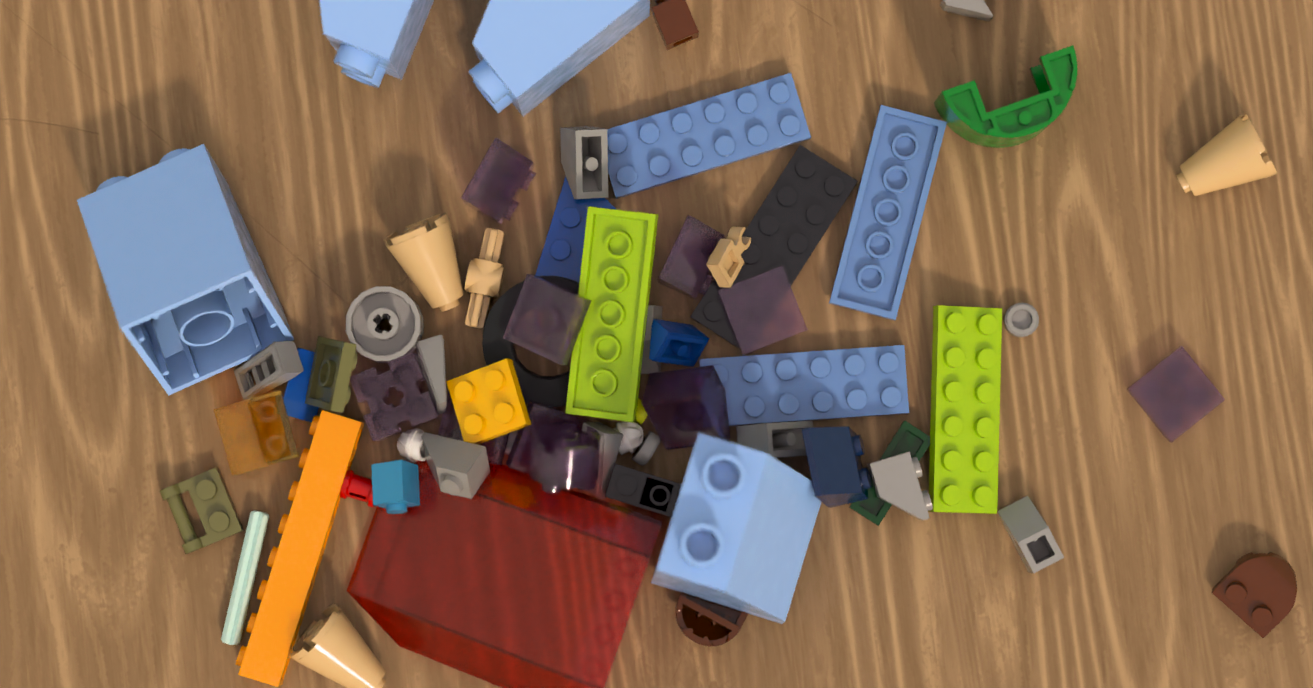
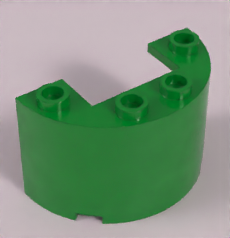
(1016, 122)

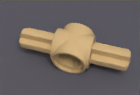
(484, 278)

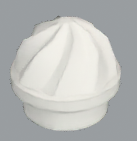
(632, 436)
(411, 445)

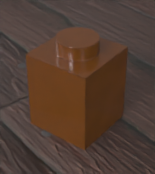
(674, 22)

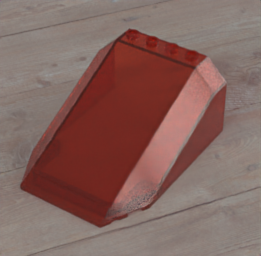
(507, 581)

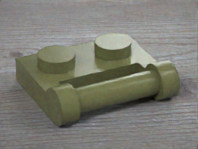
(212, 506)

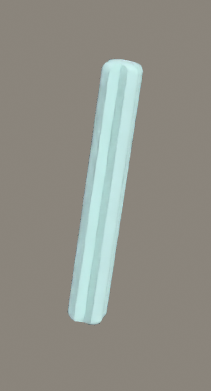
(245, 577)

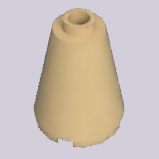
(1227, 160)
(429, 260)
(338, 652)

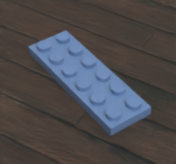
(705, 135)
(887, 212)
(813, 384)

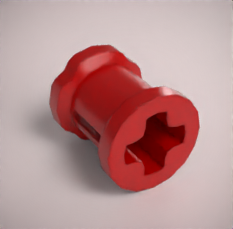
(357, 487)

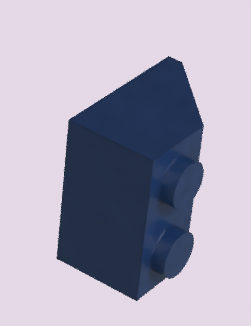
(836, 465)

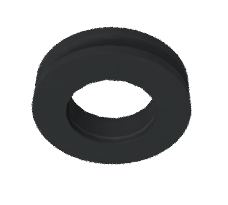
(534, 387)

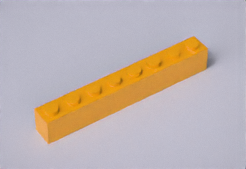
(300, 548)

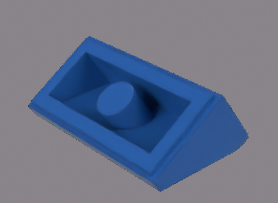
(676, 343)
(297, 390)

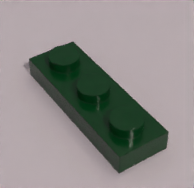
(905, 440)

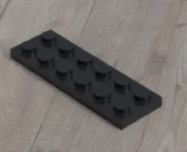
(783, 229)

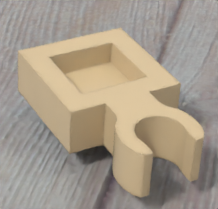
(726, 258)

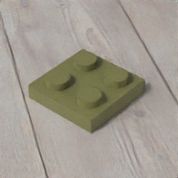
(331, 374)

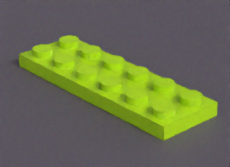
(612, 337)
(965, 409)

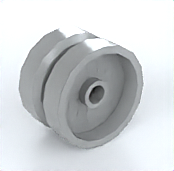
(370, 310)

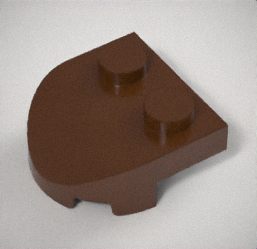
(1259, 590)
(707, 621)

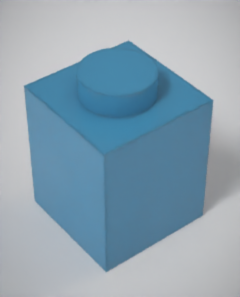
(395, 485)

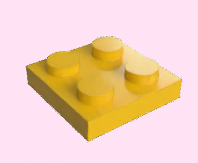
(488, 402)

